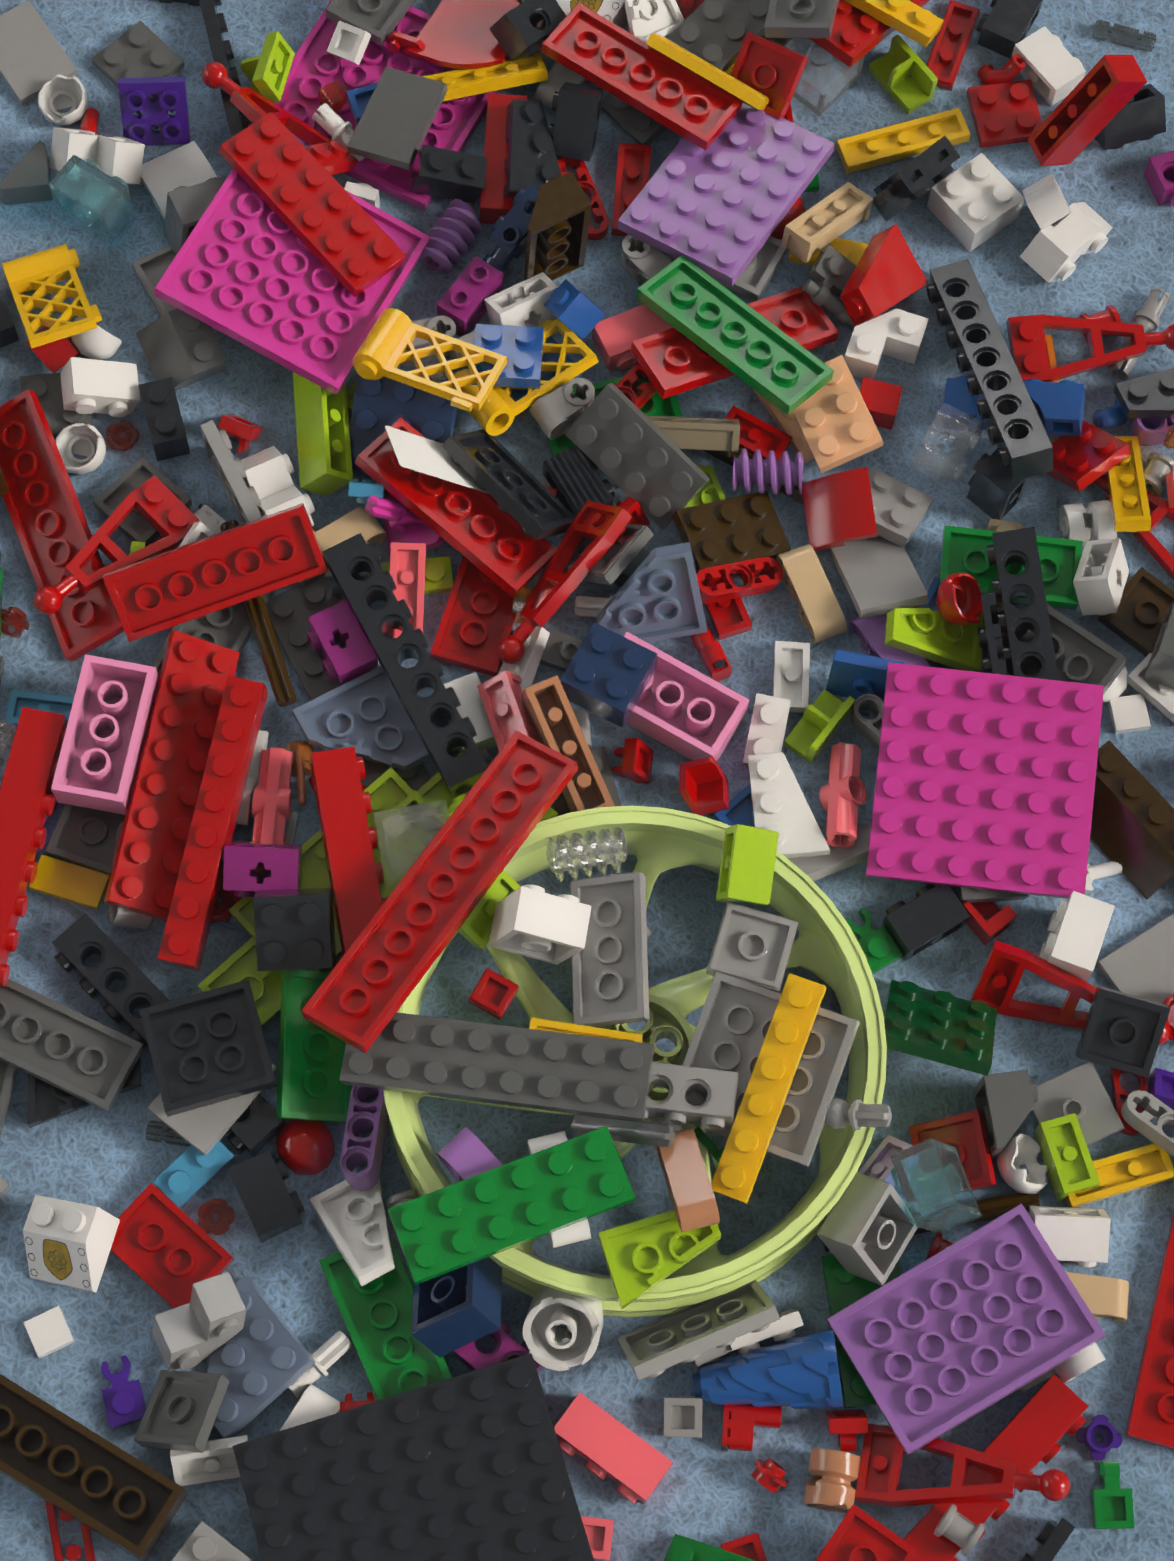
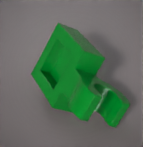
(1111, 1505)

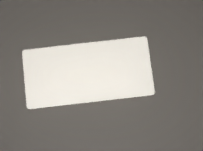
(428, 458)

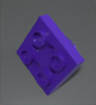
(154, 98)

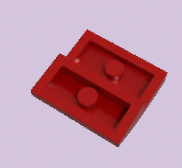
(839, 509)

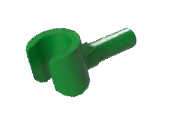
(709, 1144)

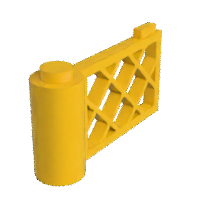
(41, 273)
(388, 346)
(500, 409)

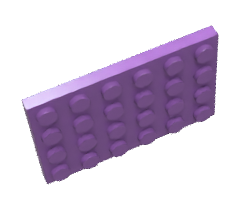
(730, 198)
(965, 1329)

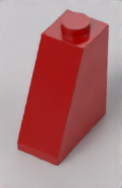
(882, 277)

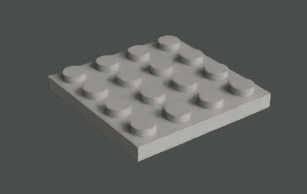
(731, 1040)

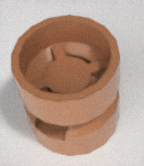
(831, 1480)

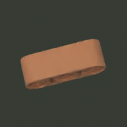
(688, 1182)

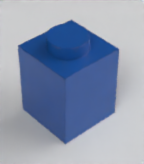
(574, 309)

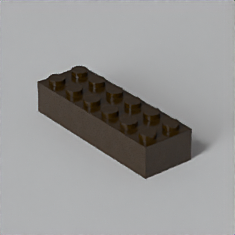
(84, 1473)

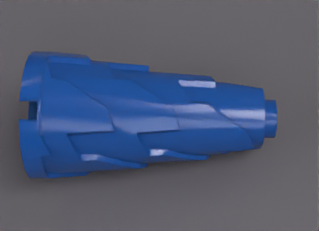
(793, 1374)

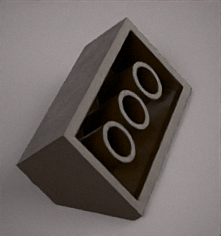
(558, 228)
(1132, 822)

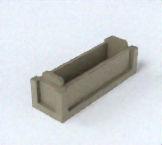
(700, 432)

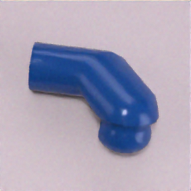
(1110, 416)

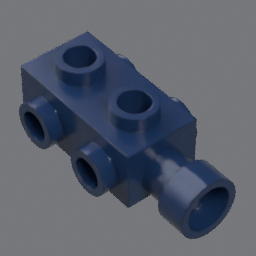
(512, 229)

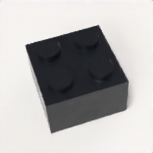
(294, 929)

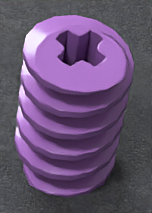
(450, 237)
(768, 472)

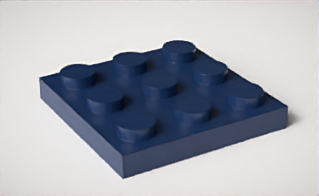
(385, 401)

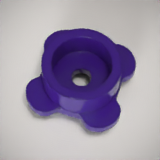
(1110, 1440)

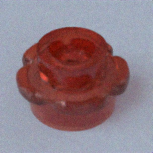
(334, 95)
(124, 443)
(16, 619)
(212, 1207)

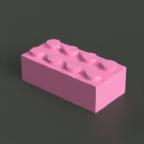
(686, 708)
(104, 734)

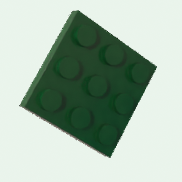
(940, 1027)

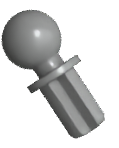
(858, 1114)

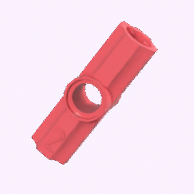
(843, 795)
(272, 797)

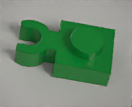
(876, 944)

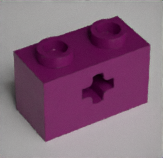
(466, 296)
(337, 626)
(243, 858)

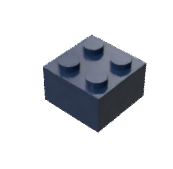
(608, 674)
(457, 1307)

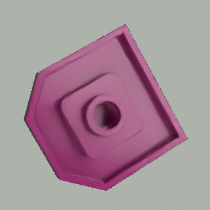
(401, 523)

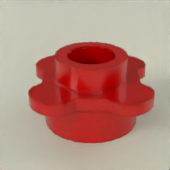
(770, 1475)

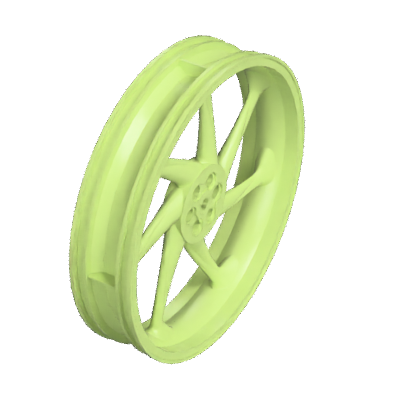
(825, 947)

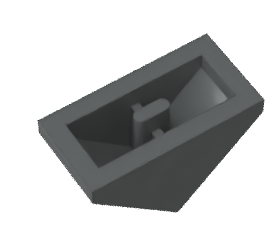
(28, 179)

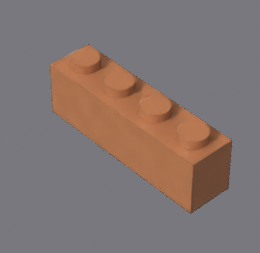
(560, 731)

